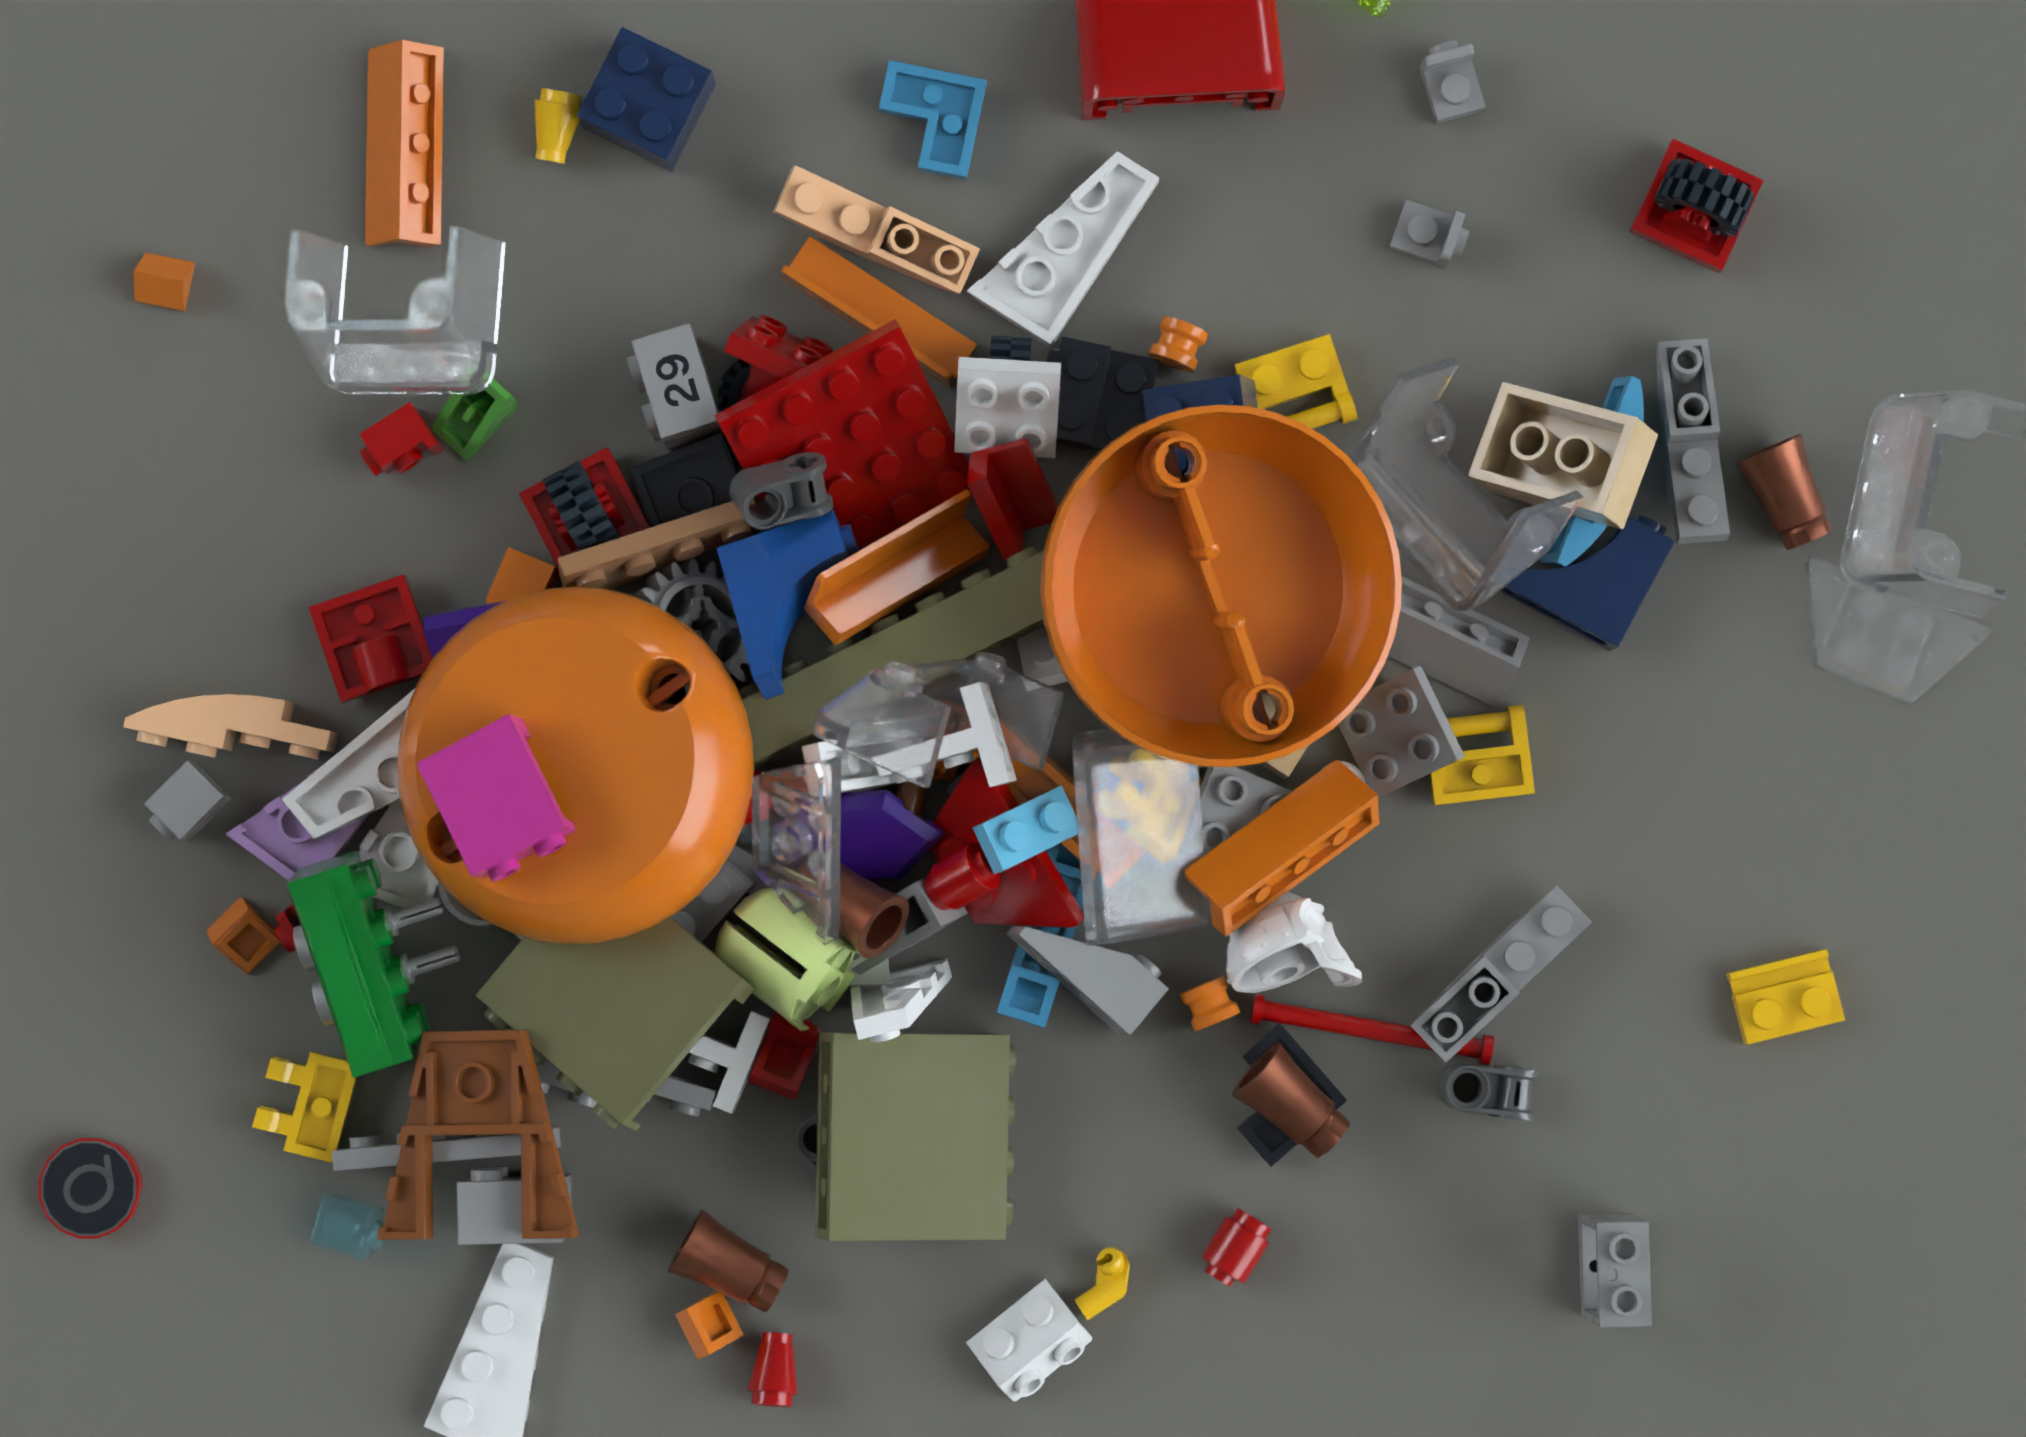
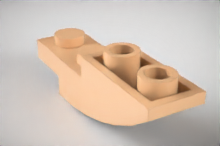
(876, 231)
(213, 720)

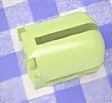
(775, 978)

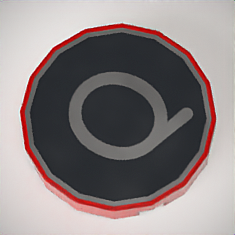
(90, 1188)

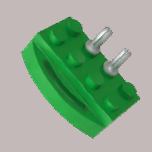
(350, 948)

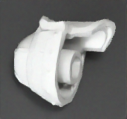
(1285, 945)

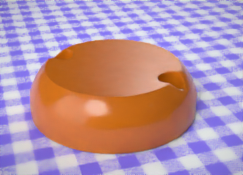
(1221, 585)
(642, 779)

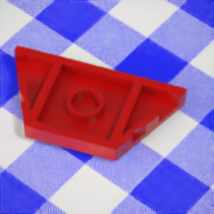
(1027, 892)

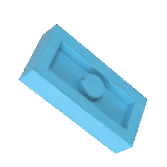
(1027, 829)

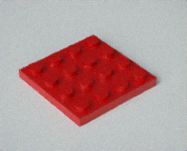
(872, 422)

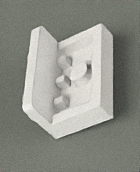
(1029, 1341)

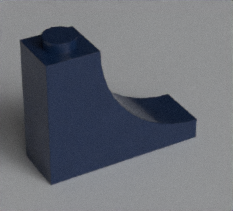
(1603, 591)

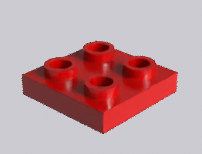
(372, 638)

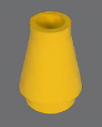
(555, 123)

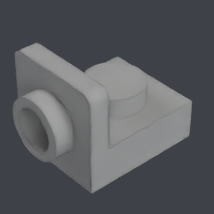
(1451, 82)
(1429, 234)

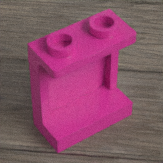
(495, 799)

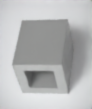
(186, 802)

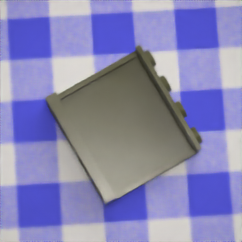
(613, 1010)
(914, 1137)

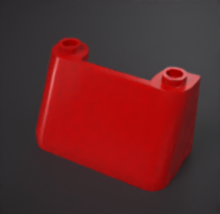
(1177, 54)

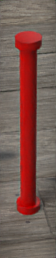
(1358, 1027)

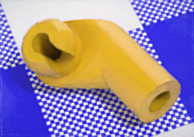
(1110, 1283)

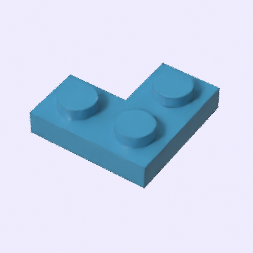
(948, 105)

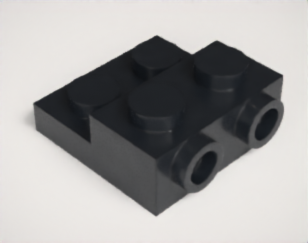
(1099, 392)

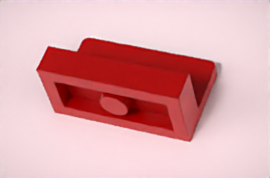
(1010, 493)

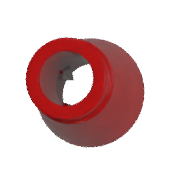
(774, 1371)

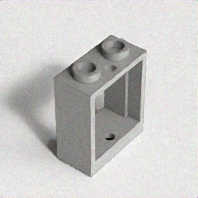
(1622, 1284)

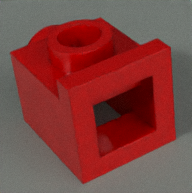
(398, 441)

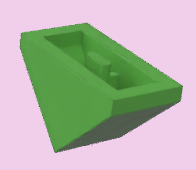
(473, 419)

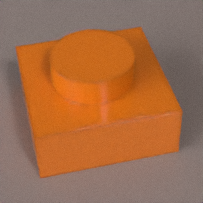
(709, 1324)

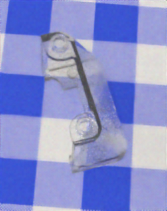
(1136, 840)

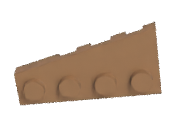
(654, 548)

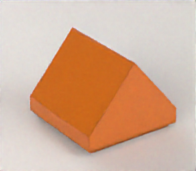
(163, 281)

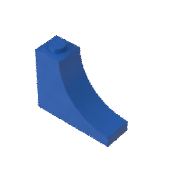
(771, 582)

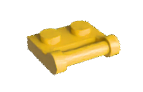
(1299, 373)
(1487, 771)

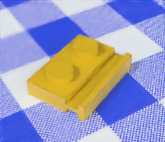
(1785, 996)

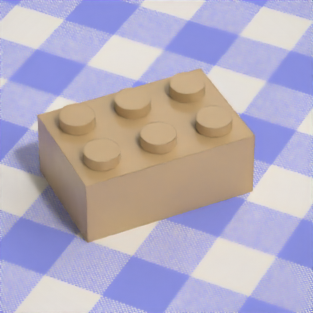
(1554, 445)

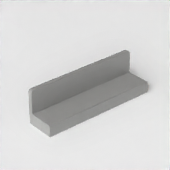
(1456, 645)

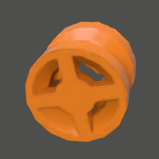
(1178, 344)
(1209, 1003)

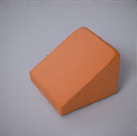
(243, 935)

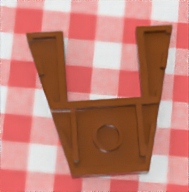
(477, 1087)

